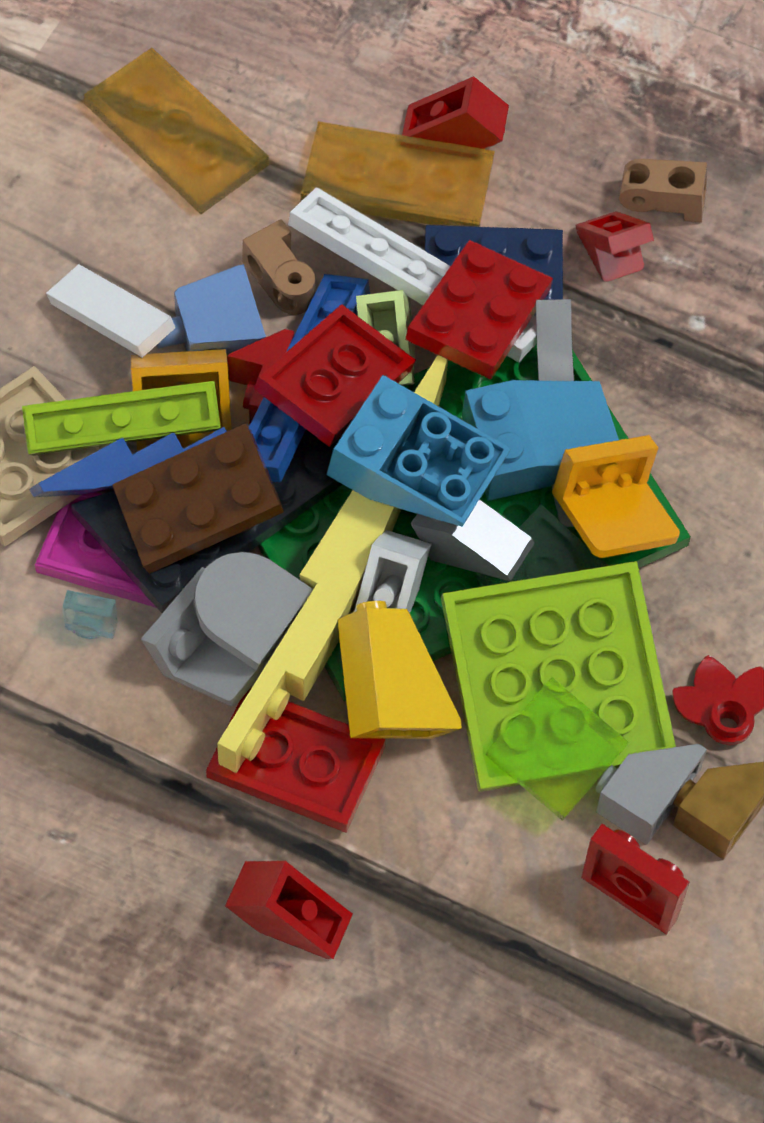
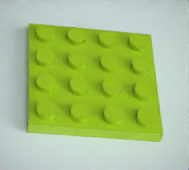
(572, 626)

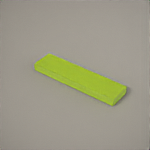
(128, 415)

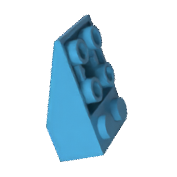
(415, 455)

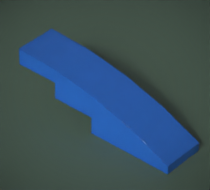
(109, 466)

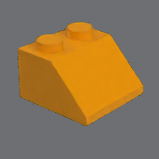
(184, 368)

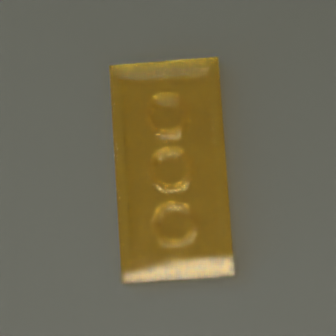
(176, 130)
(400, 175)

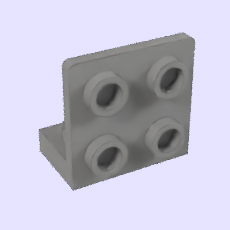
(192, 657)

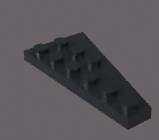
(299, 490)

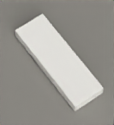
(110, 310)

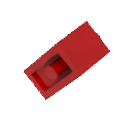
(459, 115)
(288, 907)

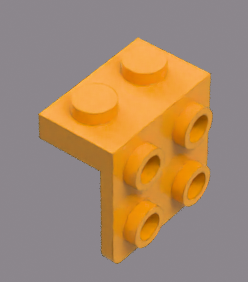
(609, 497)

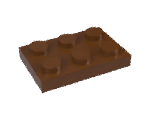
(197, 498)

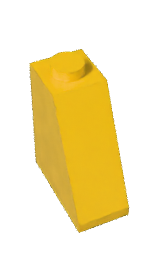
(391, 677)

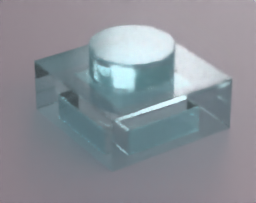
(90, 615)

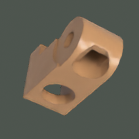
(665, 187)
(277, 270)

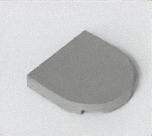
(247, 604)

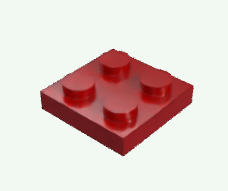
(635, 878)

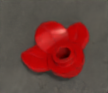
(720, 695)

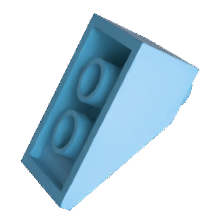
(537, 425)

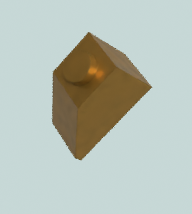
(720, 805)

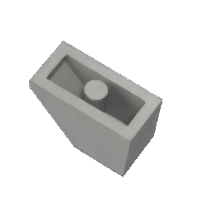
(645, 786)

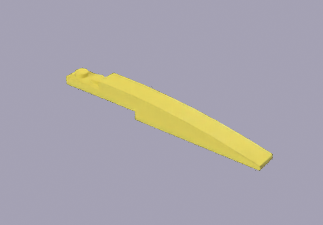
(336, 579)

